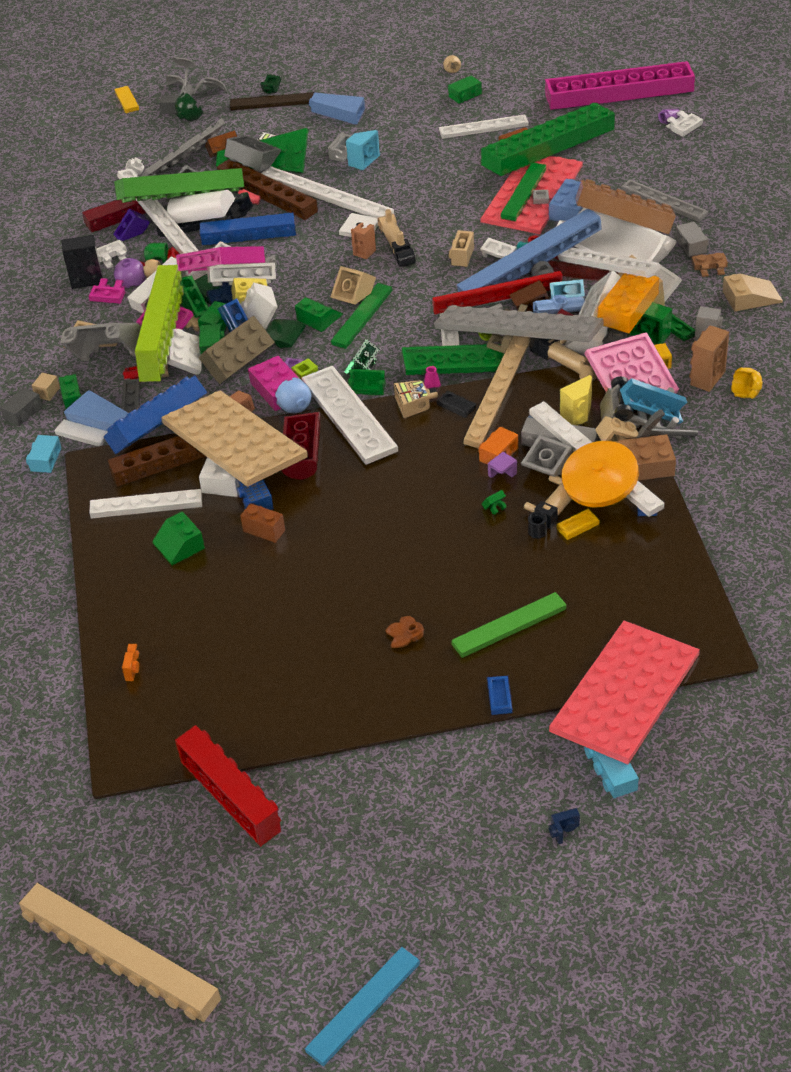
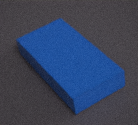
(499, 695)

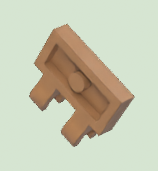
(710, 261)

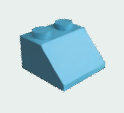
(362, 149)

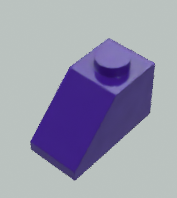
(131, 225)

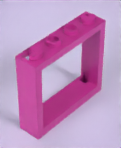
(218, 256)

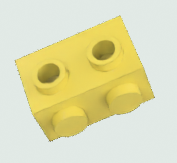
(241, 285)

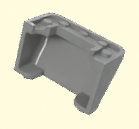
(86, 339)

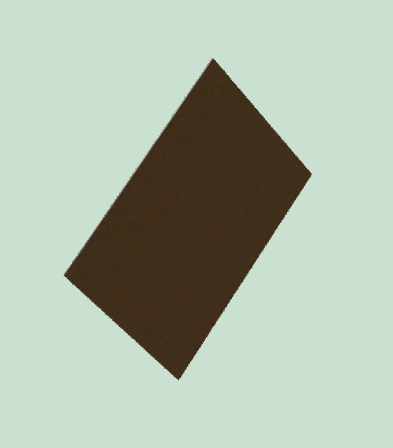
(288, 638)

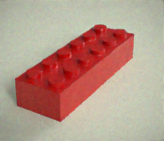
(229, 785)

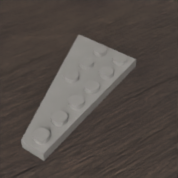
(193, 145)

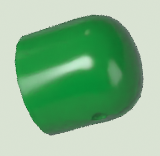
(156, 251)

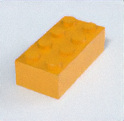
(628, 301)

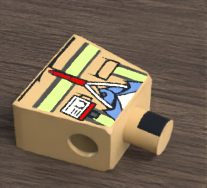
(413, 397)

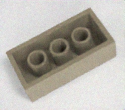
(236, 349)

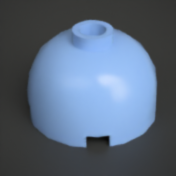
(293, 396)

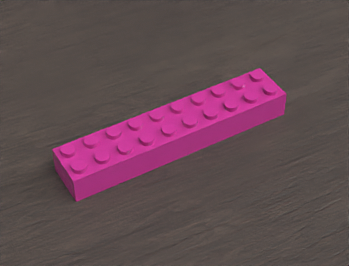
(619, 85)

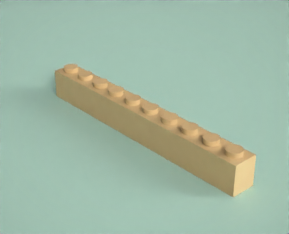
(120, 952)

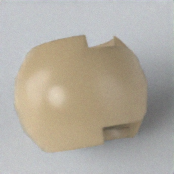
(448, 64)
(150, 267)

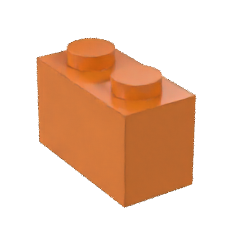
(498, 442)

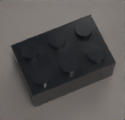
(82, 261)

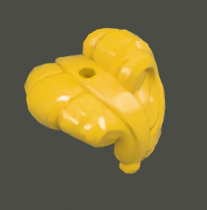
(746, 383)

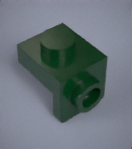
(271, 84)

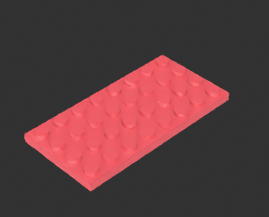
(533, 216)
(624, 692)

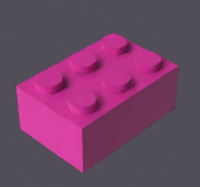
(268, 377)

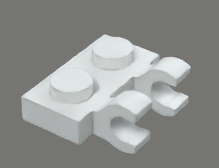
(684, 124)
(111, 250)

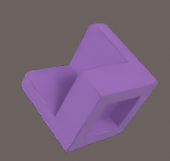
(502, 464)

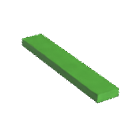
(508, 624)

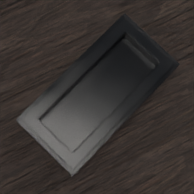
(456, 404)

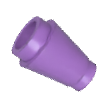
(667, 113)

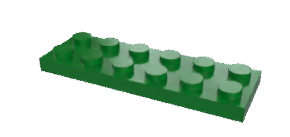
(451, 359)

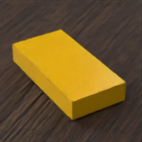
(577, 524)

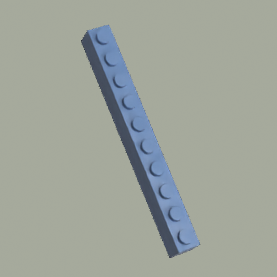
(540, 249)

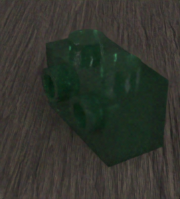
(364, 357)

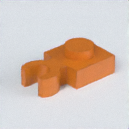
(130, 665)

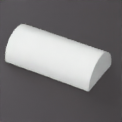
(200, 206)

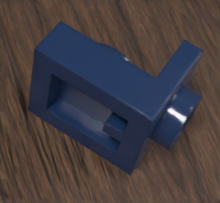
(564, 821)

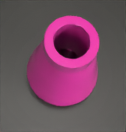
(431, 378)

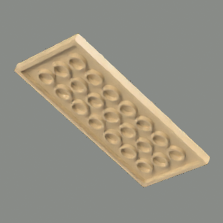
(234, 438)

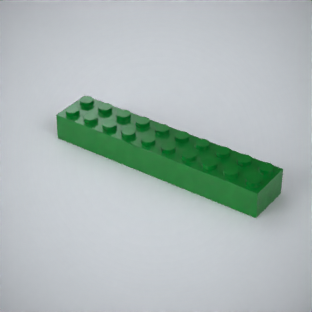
(547, 139)

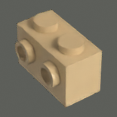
(462, 248)
(614, 430)

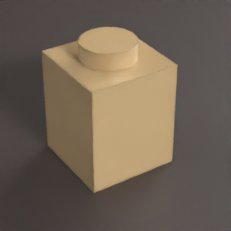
(46, 386)

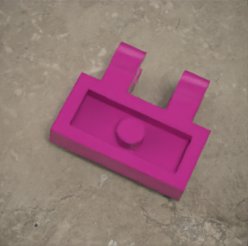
(107, 294)

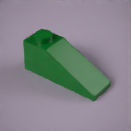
(192, 297)

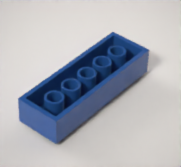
(148, 416)

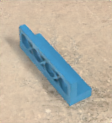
(653, 398)

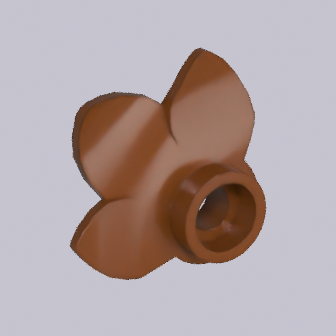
(405, 631)

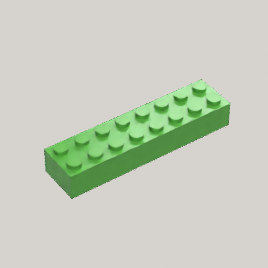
(178, 184)

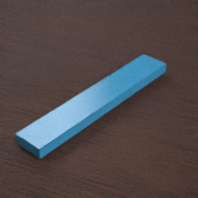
(362, 1006)

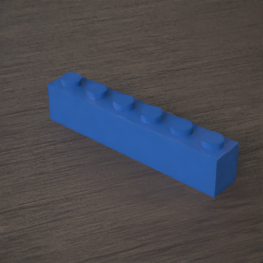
(247, 229)

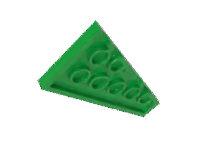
(292, 153)

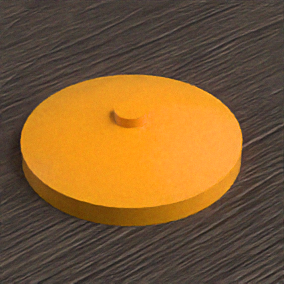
(600, 474)

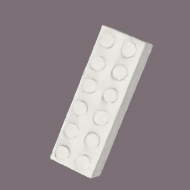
(590, 308)

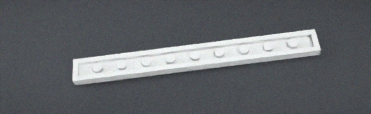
(327, 193)
(163, 220)
(610, 262)
(569, 435)

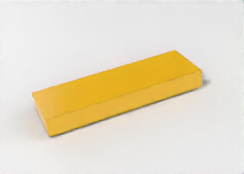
(126, 99)

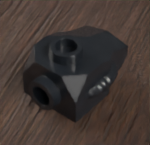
(240, 206)

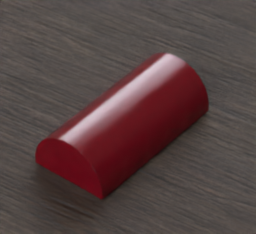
(304, 431)

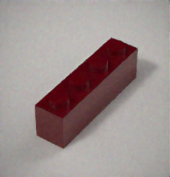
(109, 214)

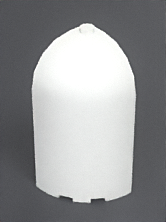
(627, 239)

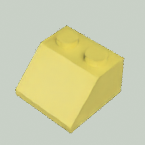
(576, 401)

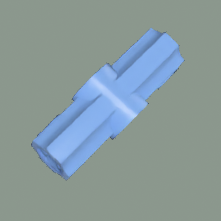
(558, 302)

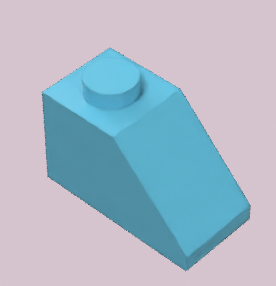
(567, 288)

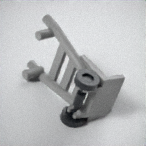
(614, 406)

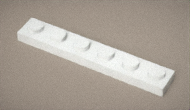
(146, 503)

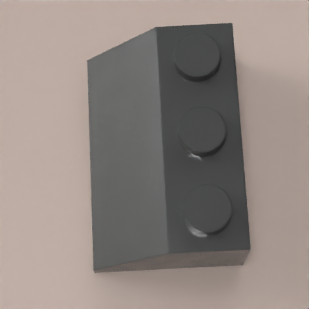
(251, 152)

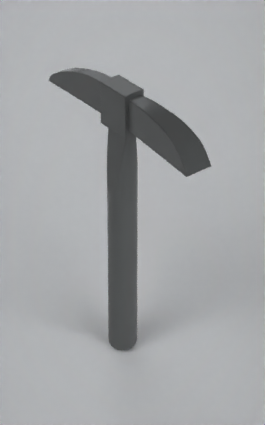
(649, 429)

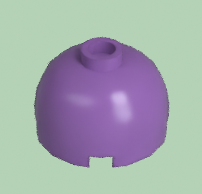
(129, 271)

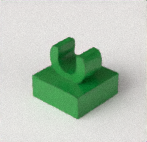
(493, 501)

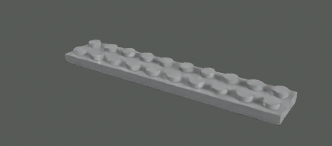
(519, 323)

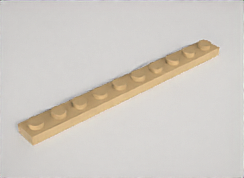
(497, 391)

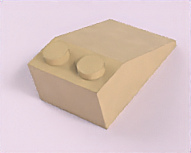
(749, 292)

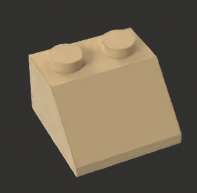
(352, 285)

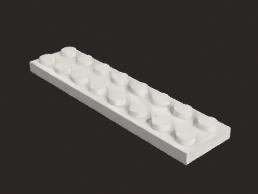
(350, 415)

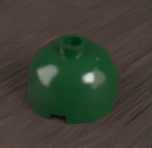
(187, 108)

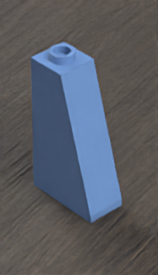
(338, 106)
(94, 411)

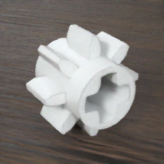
(136, 165)

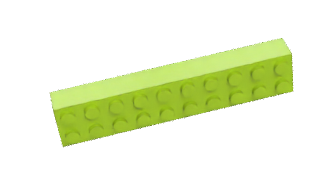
(159, 323)

